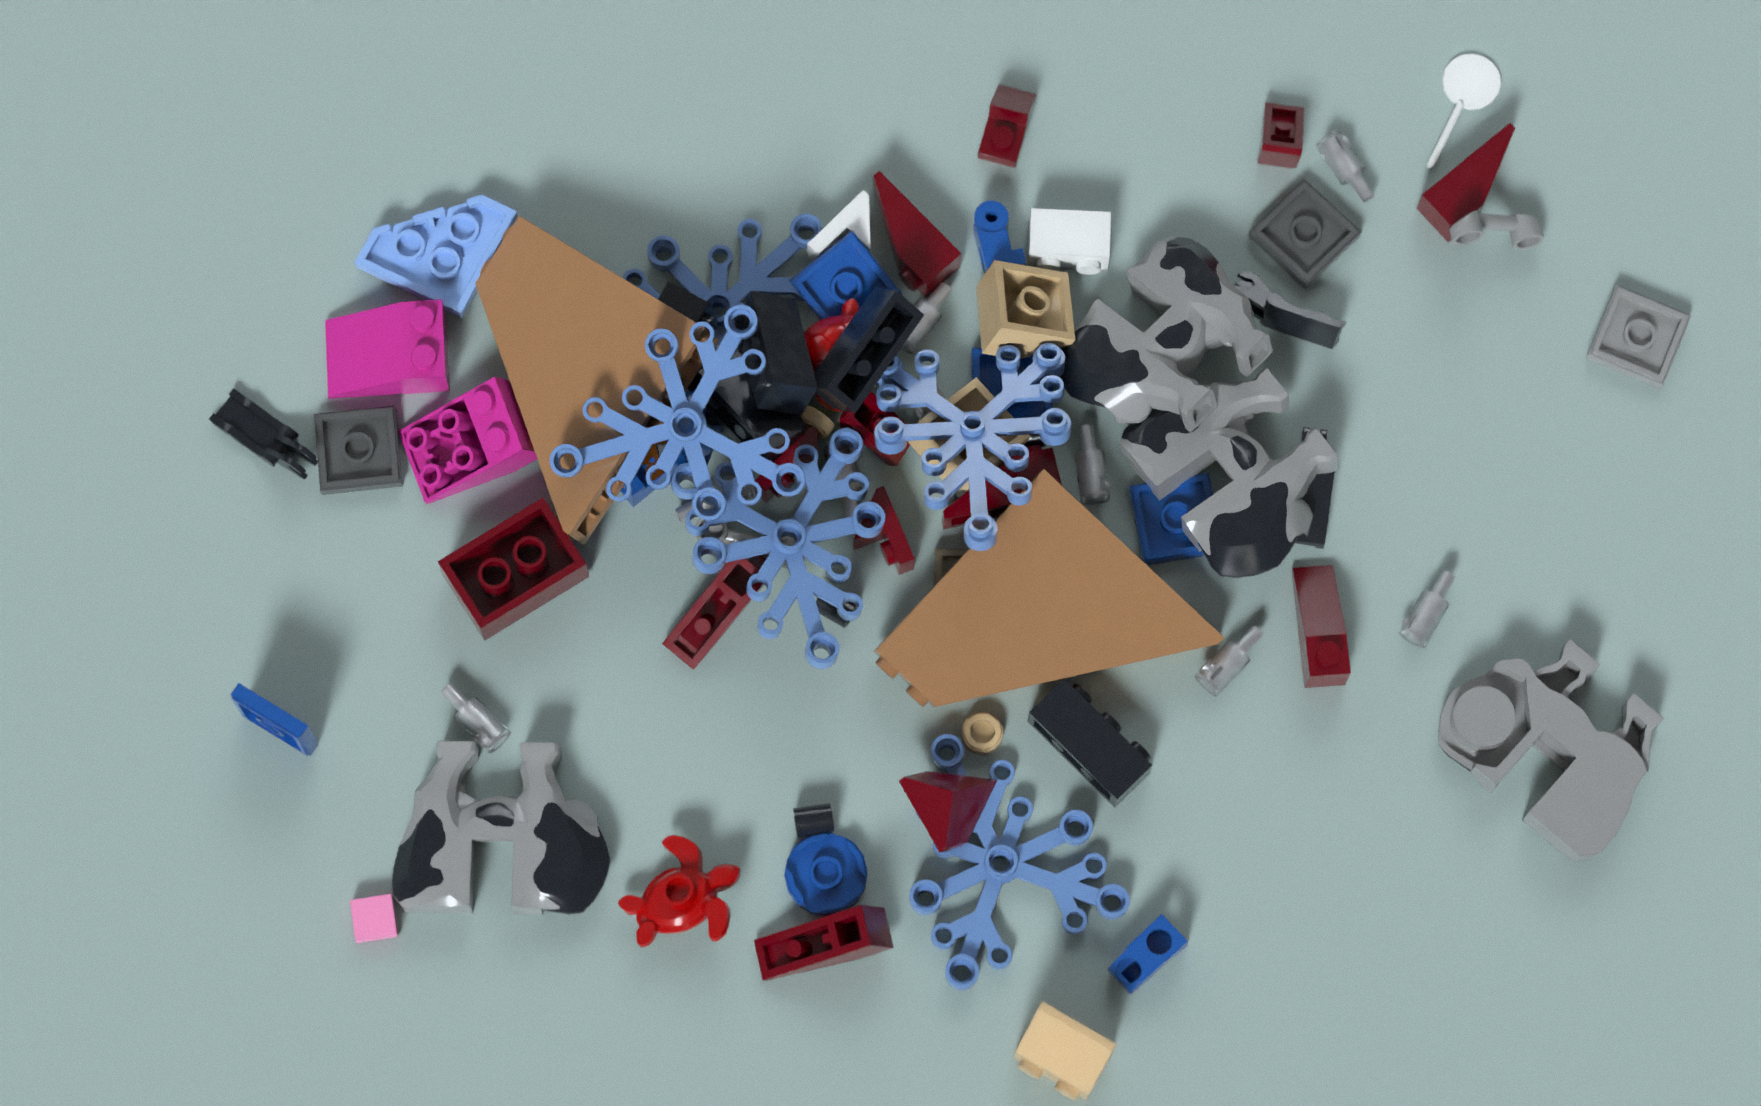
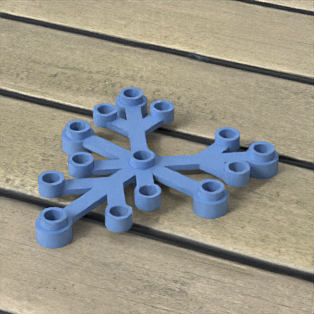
(752, 276)
(959, 435)
(639, 439)
(801, 583)
(1063, 885)

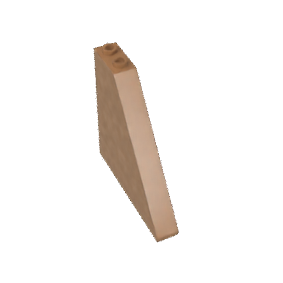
(574, 336)
(1038, 608)

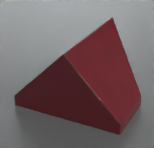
(948, 804)

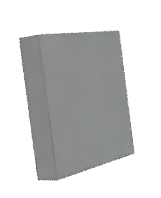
(1638, 337)

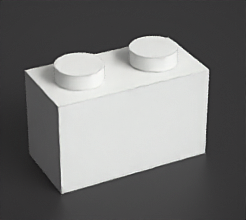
(1069, 240)

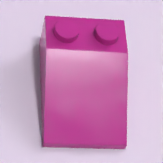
(388, 351)

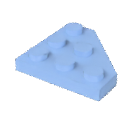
(438, 251)

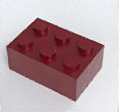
(513, 568)

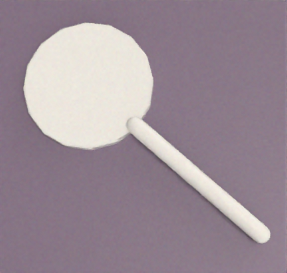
(1470, 84)

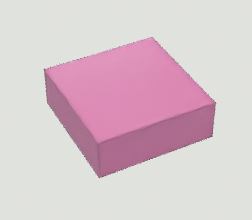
(374, 918)

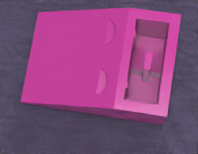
(468, 441)

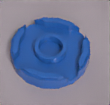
(825, 874)

